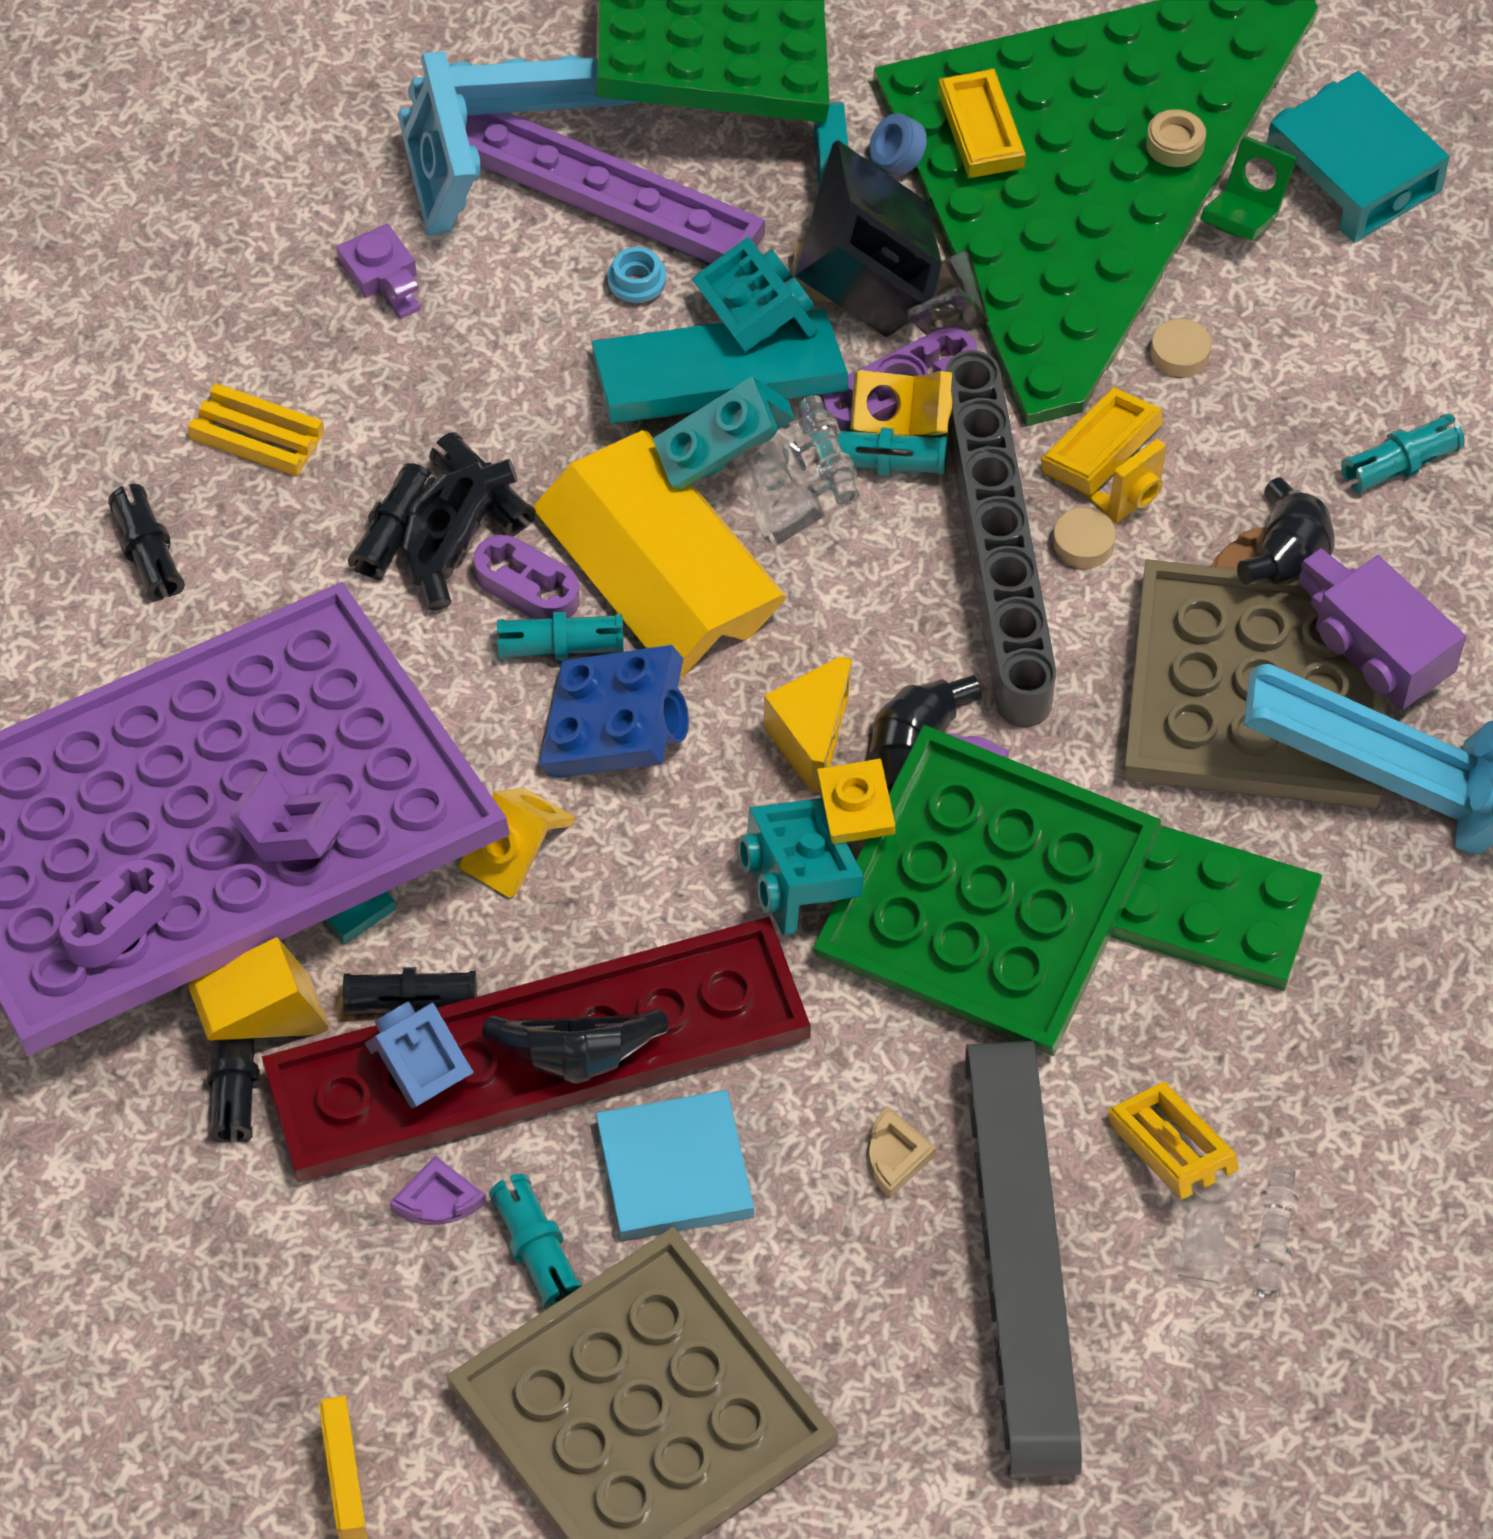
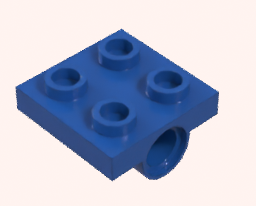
(615, 712)

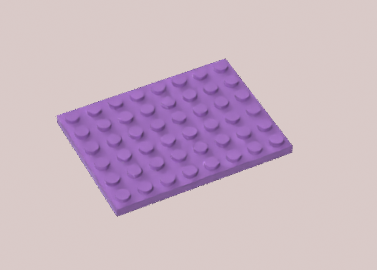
(160, 766)

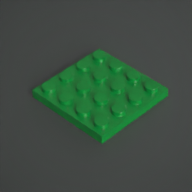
(716, 55)
(990, 890)

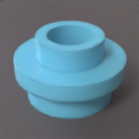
(636, 262)

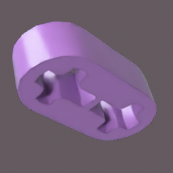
(529, 574)
(115, 913)

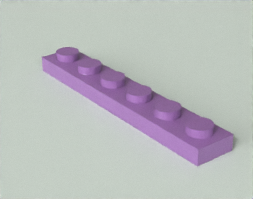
(610, 187)

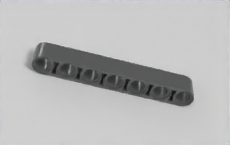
(992, 506)
(1024, 1261)

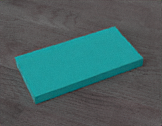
(695, 365)

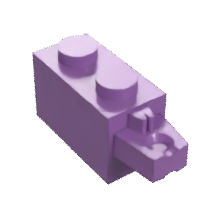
(1382, 626)

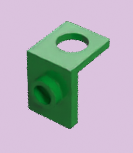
(1241, 206)

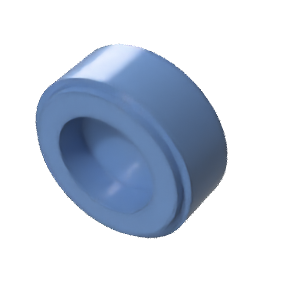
(897, 144)

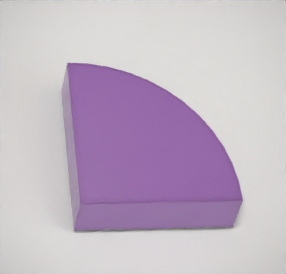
(437, 1195)

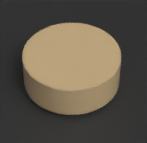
(1175, 138)
(1181, 348)
(1084, 538)

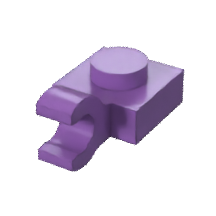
(384, 265)

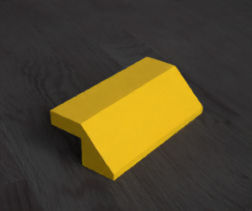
(657, 550)

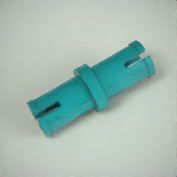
(1403, 453)
(928, 455)
(560, 636)
(534, 1239)

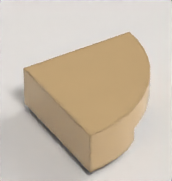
(896, 1152)

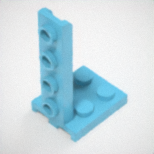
(442, 99)
(1379, 749)

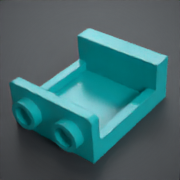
(1361, 153)

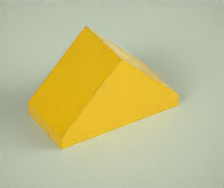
(808, 717)
(259, 997)

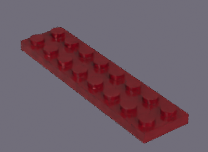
(722, 1001)

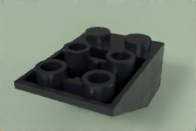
(869, 243)

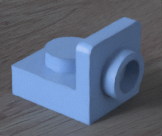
(419, 1052)

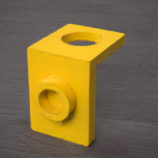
(922, 403)
(1134, 483)
(856, 801)
(508, 860)

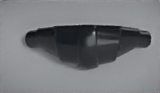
(446, 522)
(1295, 531)
(912, 707)
(575, 1045)

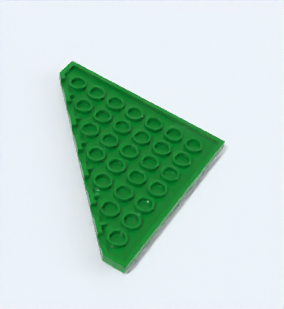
(1091, 218)

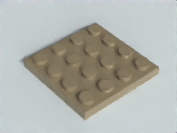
(1191, 683)
(642, 1403)

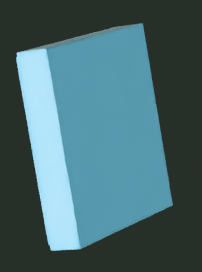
(674, 1165)

